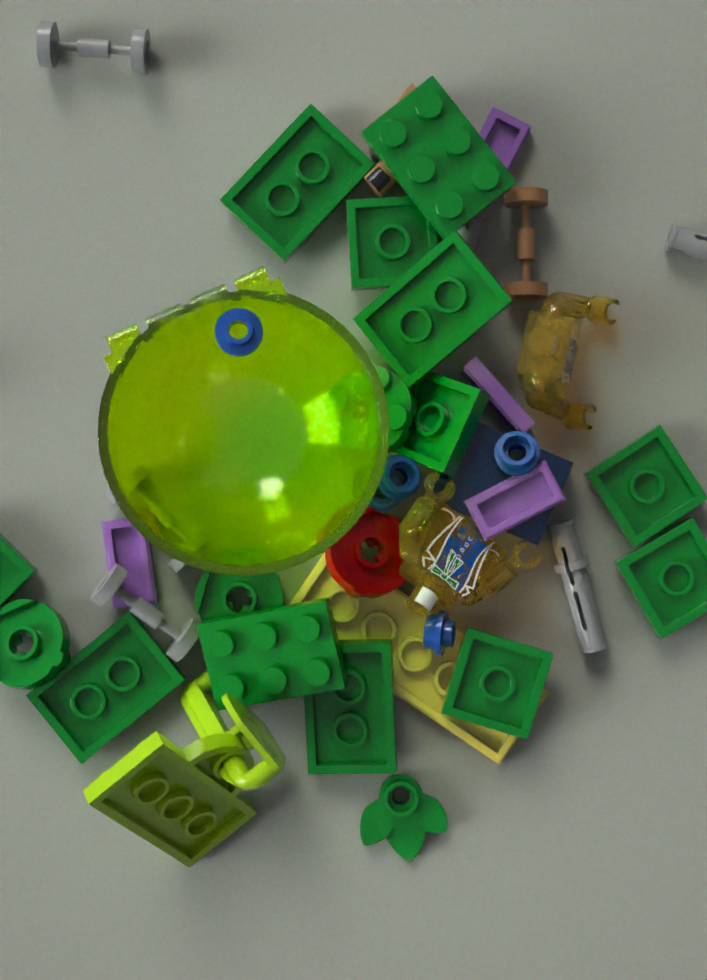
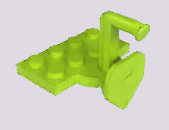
(191, 795)

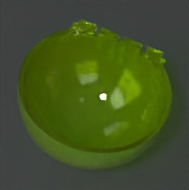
(248, 454)

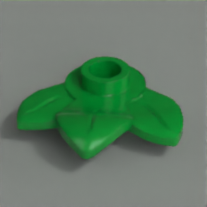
(403, 821)

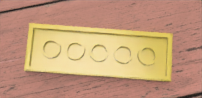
(418, 673)

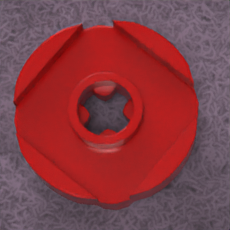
(360, 576)

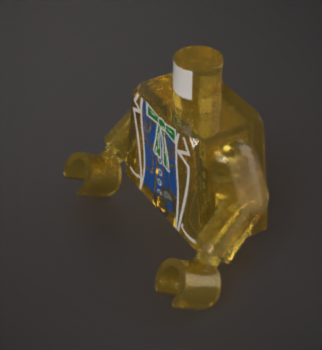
(551, 351)
(449, 557)

